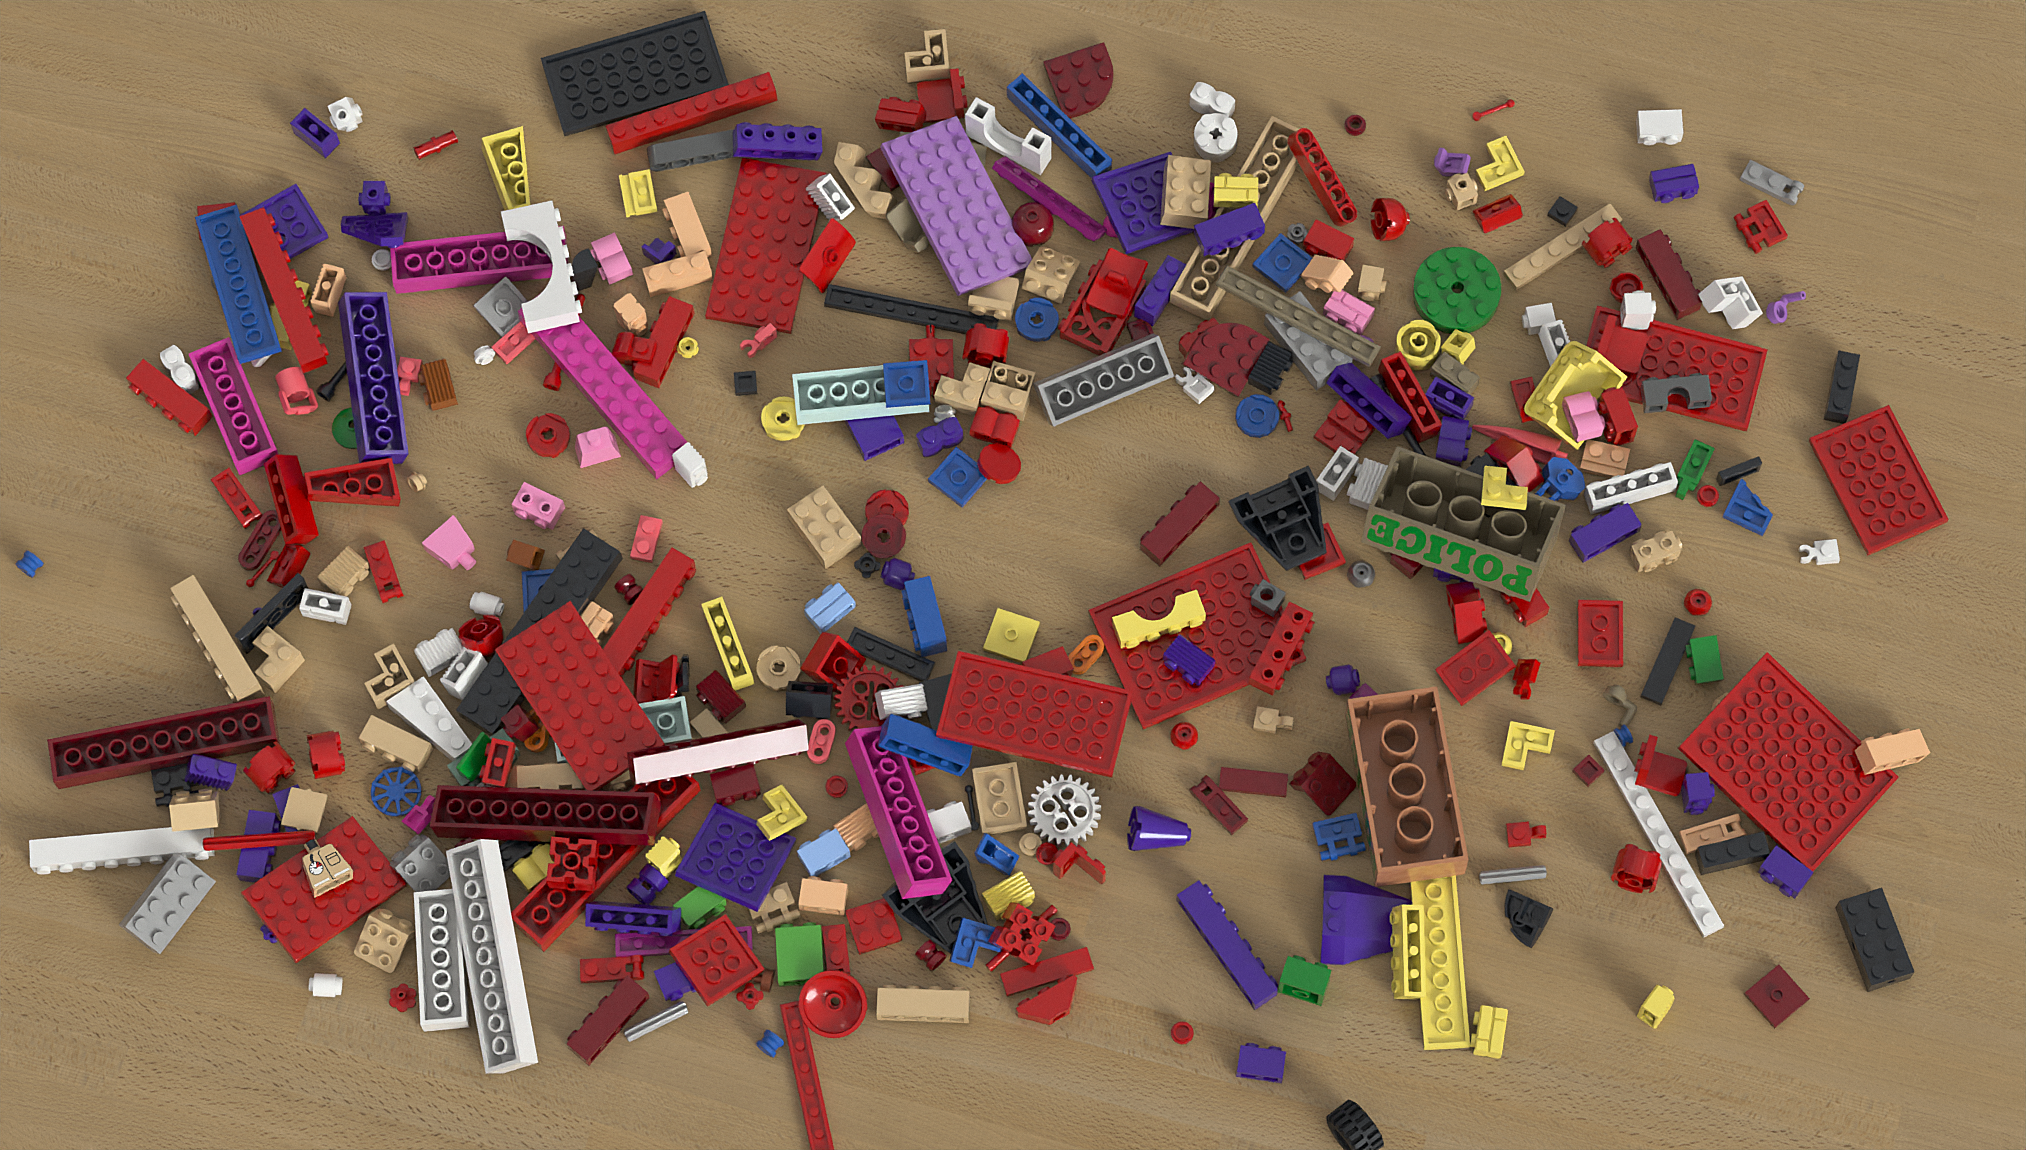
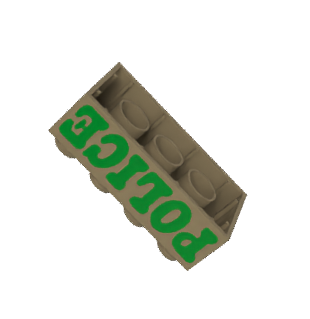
(1437, 519)

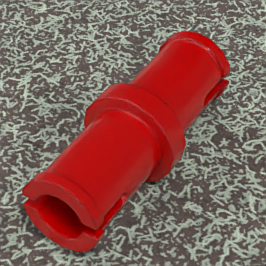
(435, 144)

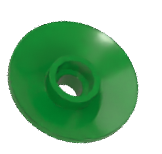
(342, 432)

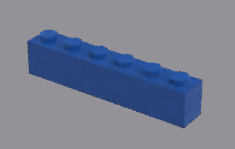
(1058, 127)

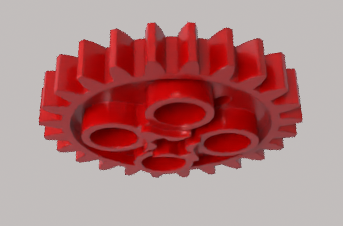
(850, 698)

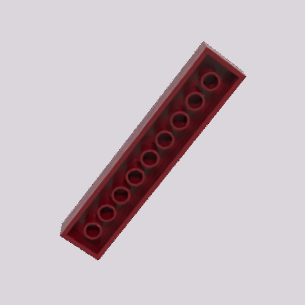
(162, 742)
(544, 814)

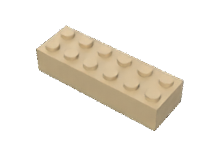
(215, 641)

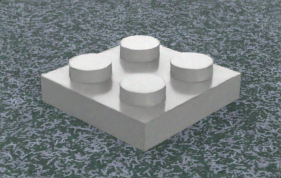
(501, 306)

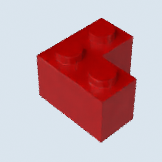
(1517, 460)
(1466, 611)

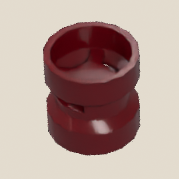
(628, 588)
(930, 955)

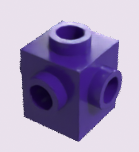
(374, 197)

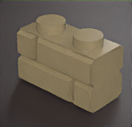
(1455, 373)

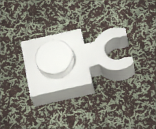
(1195, 387)
(1824, 552)

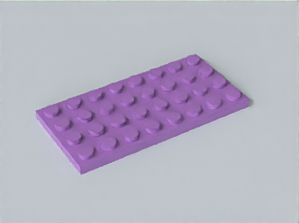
(956, 205)

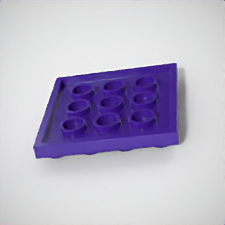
(1134, 203)
(734, 858)

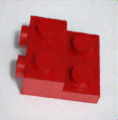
(1344, 428)

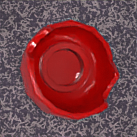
(1625, 283)

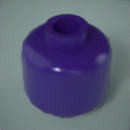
(896, 573)
(1343, 679)

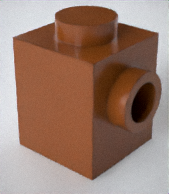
(525, 555)

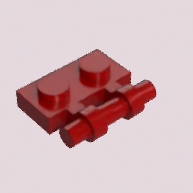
(1766, 223)

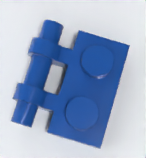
(1336, 830)

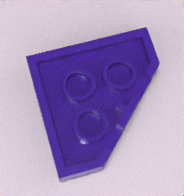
(381, 230)

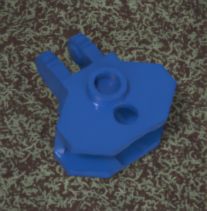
(1560, 482)

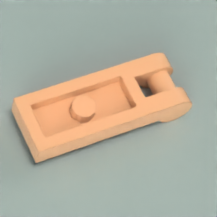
(1711, 833)

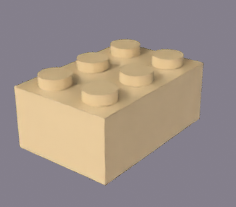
(1185, 191)
(824, 527)

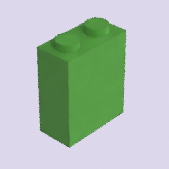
(798, 953)

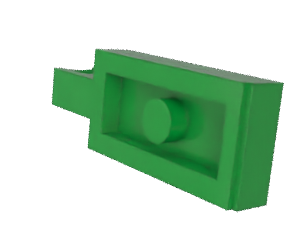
(1693, 467)

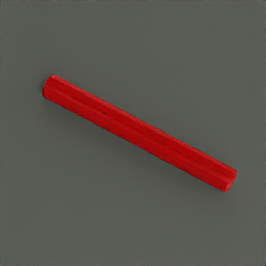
(258, 840)

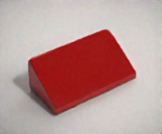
(1498, 213)
(288, 564)

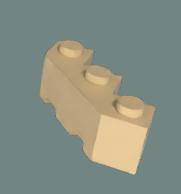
(863, 181)
(544, 777)

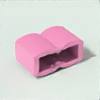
(611, 259)
(1583, 416)

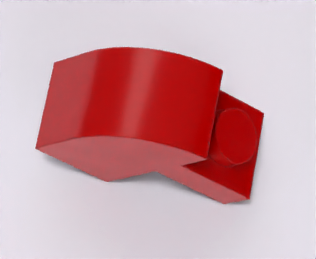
(630, 348)

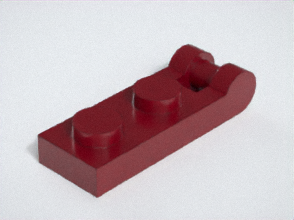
(1219, 805)

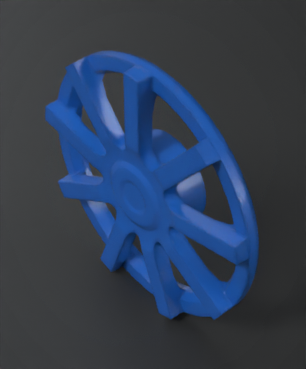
(395, 791)

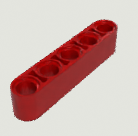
(1312, 171)

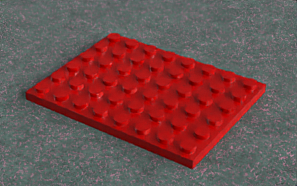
(1231, 635)
(1786, 762)

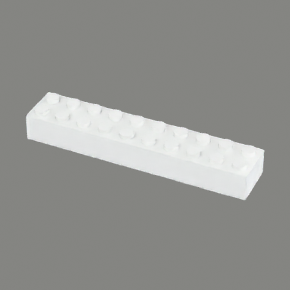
(491, 956)

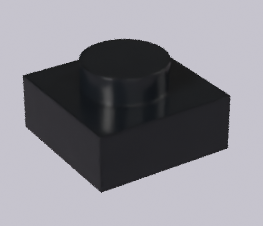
(1562, 211)
(745, 383)

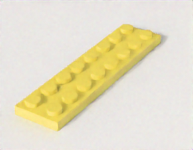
(1445, 1005)

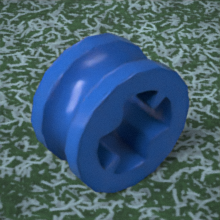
(1624, 735)

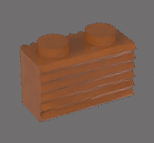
(438, 384)

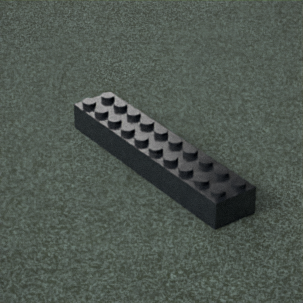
(575, 579)

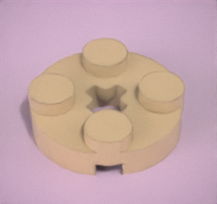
(780, 655)

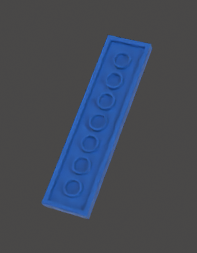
(238, 284)

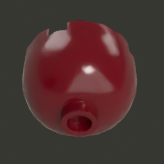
(1033, 223)

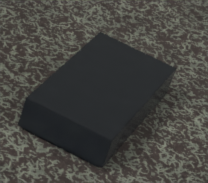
(1739, 471)

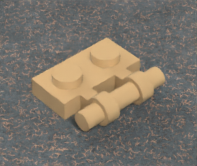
(777, 899)

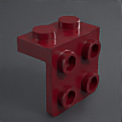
(1324, 782)

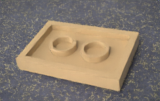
(999, 798)

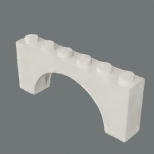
(557, 302)

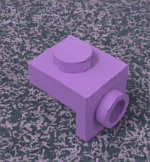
(1451, 163)

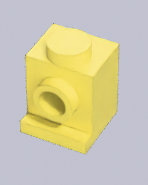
(1459, 345)

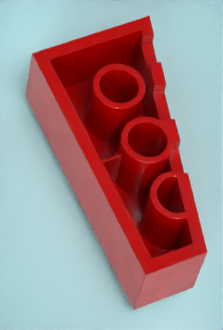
(355, 484)

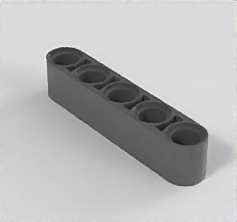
(690, 151)

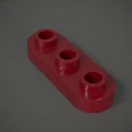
(261, 531)

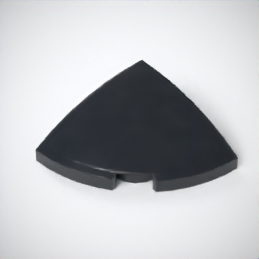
(683, 675)
(1526, 917)

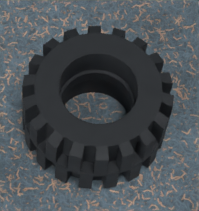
(1354, 1128)

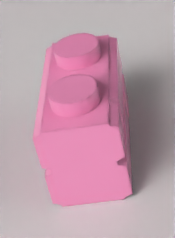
(1348, 311)

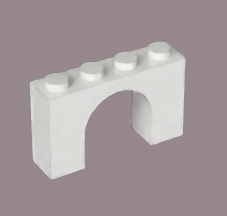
(1031, 152)

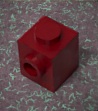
(519, 723)

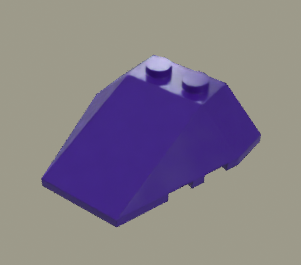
(1355, 920)

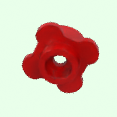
(749, 1002)

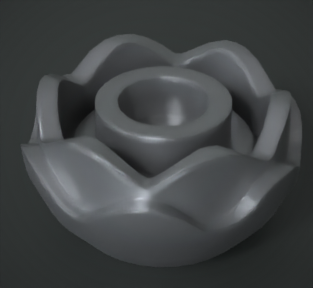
(1361, 580)

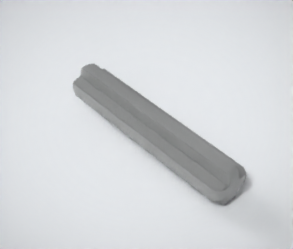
(1512, 874)
(655, 1021)

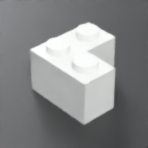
(1733, 299)

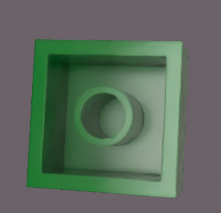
(1304, 980)

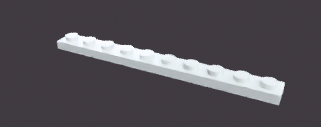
(1658, 835)

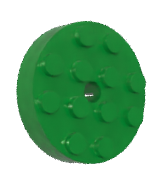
(1461, 270)

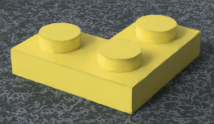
(1505, 165)
(1498, 494)
(1525, 737)
(784, 815)

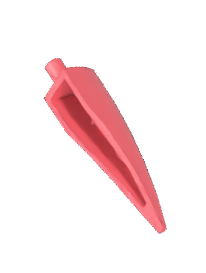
(1542, 446)

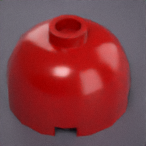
(1389, 219)
(482, 635)

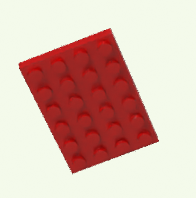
(1878, 480)
(305, 922)

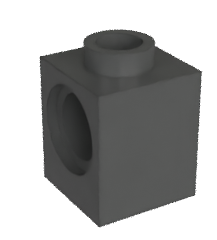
(1270, 606)

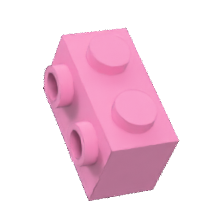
(537, 506)

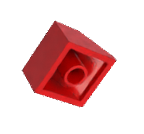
(831, 660)

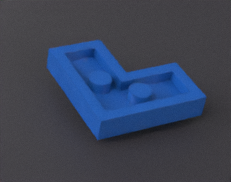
(968, 938)

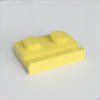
(638, 193)

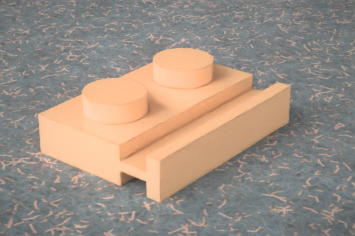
(1604, 459)

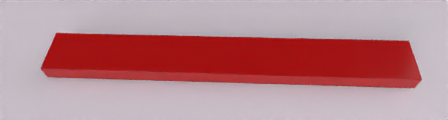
(806, 1077)

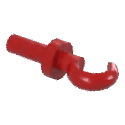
(1285, 416)

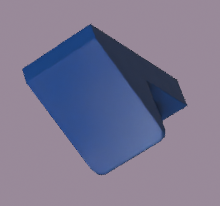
(996, 854)

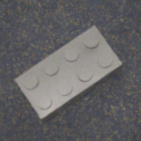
(1310, 355)
(167, 903)

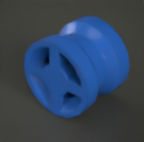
(29, 563)
(770, 1043)

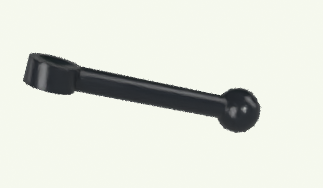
(974, 825)

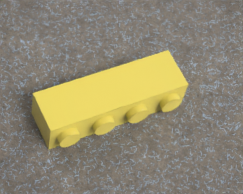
(727, 643)

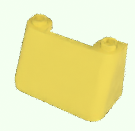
(1573, 372)

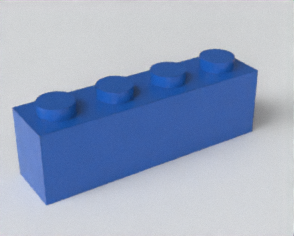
(922, 745)

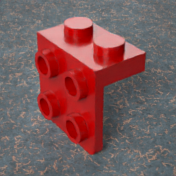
(943, 97)
(1621, 345)
(655, 679)
(1659, 770)
(1077, 854)

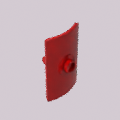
(827, 255)
(1116, 283)

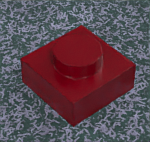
(1588, 770)

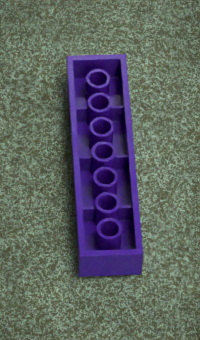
(373, 377)

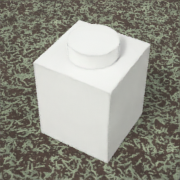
(1537, 316)

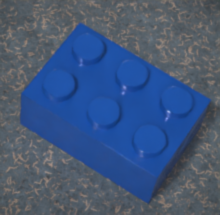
(924, 616)

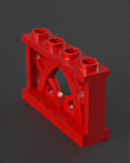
(1107, 338)

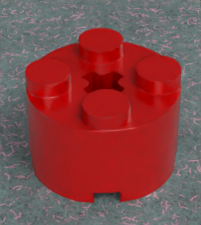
(1608, 242)
(985, 345)
(324, 754)
(270, 767)
(1636, 869)

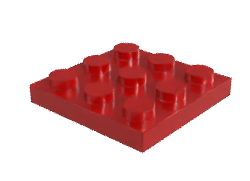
(716, 960)

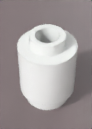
(486, 604)
(325, 985)

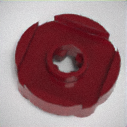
(874, 543)

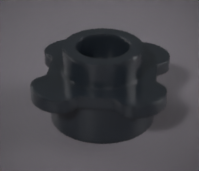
(867, 558)

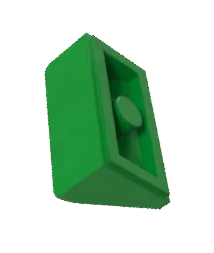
(474, 758)

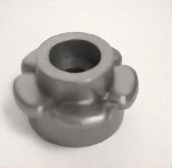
(1296, 238)

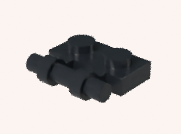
(170, 779)

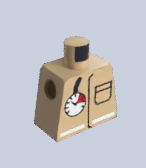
(324, 867)

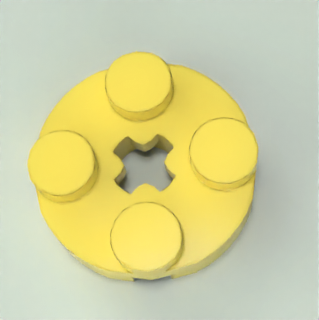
(774, 427)

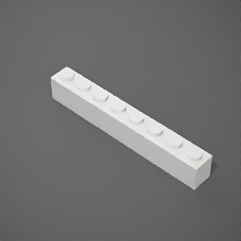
(116, 849)

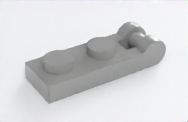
(1771, 182)

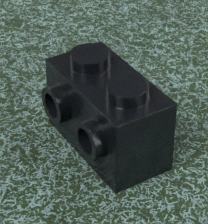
(809, 699)

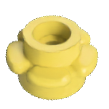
(687, 342)

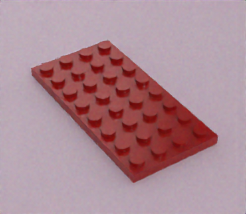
(764, 246)
(1674, 350)
(578, 696)
(1034, 714)

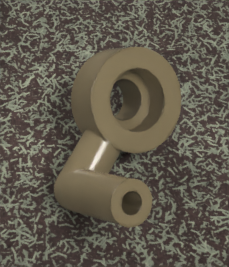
(1617, 696)

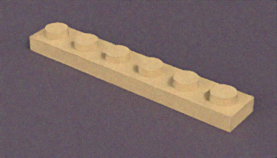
(1557, 249)

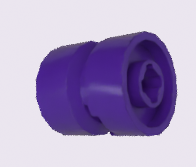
(652, 879)

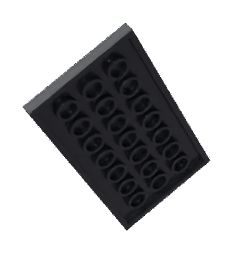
(633, 73)

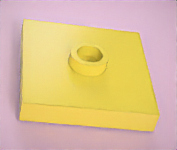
(1011, 635)

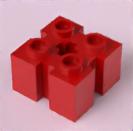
(563, 854)
(1009, 937)

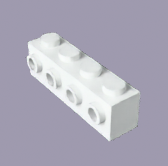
(1630, 487)

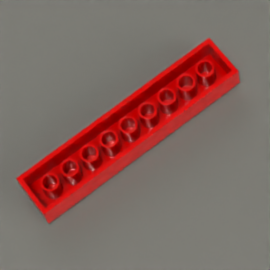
(552, 910)

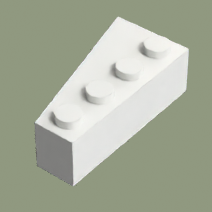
(426, 713)

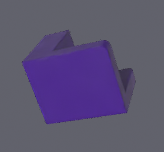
(659, 251)

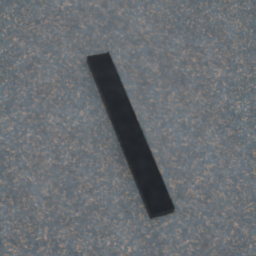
(905, 310)

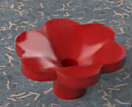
(404, 1002)

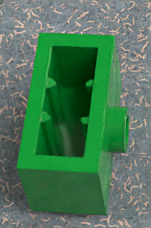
(1704, 660)

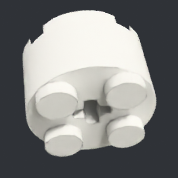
(1217, 126)

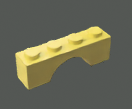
(1133, 629)

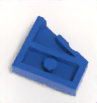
(1747, 510)

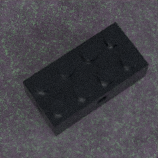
(1874, 939)

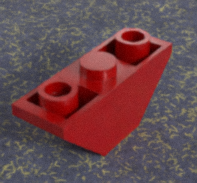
(1050, 1003)

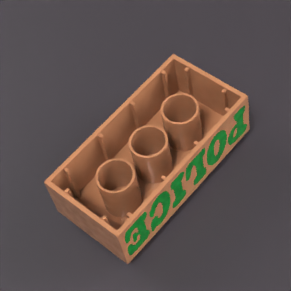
(1406, 786)

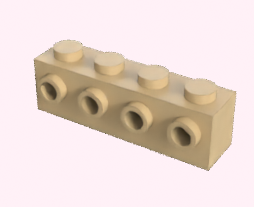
(923, 1004)

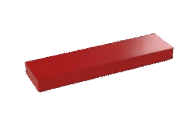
(1046, 971)

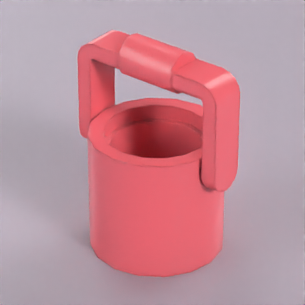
(293, 389)

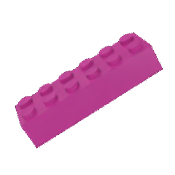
(233, 405)

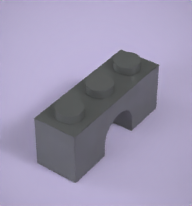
(1693, 388)

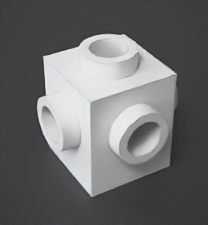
(345, 114)

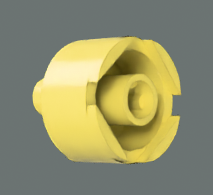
(1421, 333)

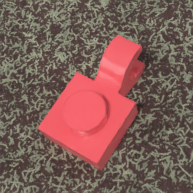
(762, 338)
(408, 373)

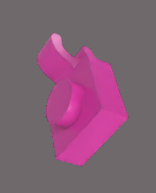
(420, 816)

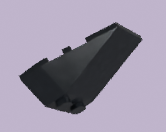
(1285, 519)
(941, 914)

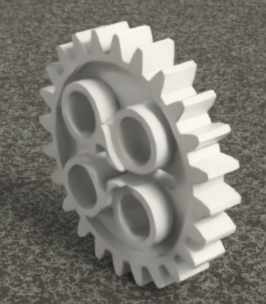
(1081, 800)

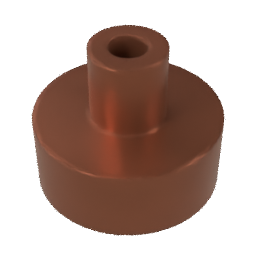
(765, 980)

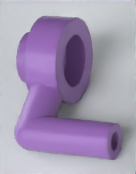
(1777, 311)

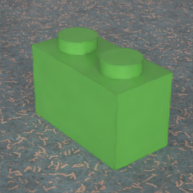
(699, 906)

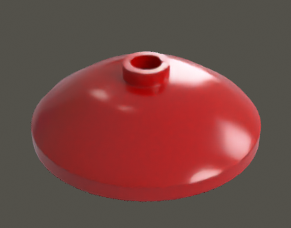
(828, 1018)

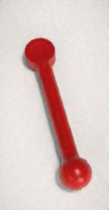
(1477, 116)
(274, 556)

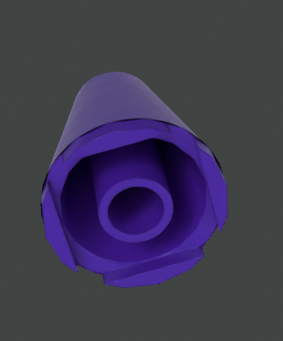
(1155, 830)

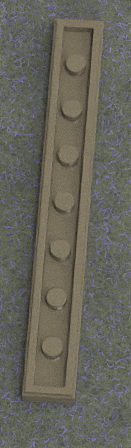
(1298, 316)

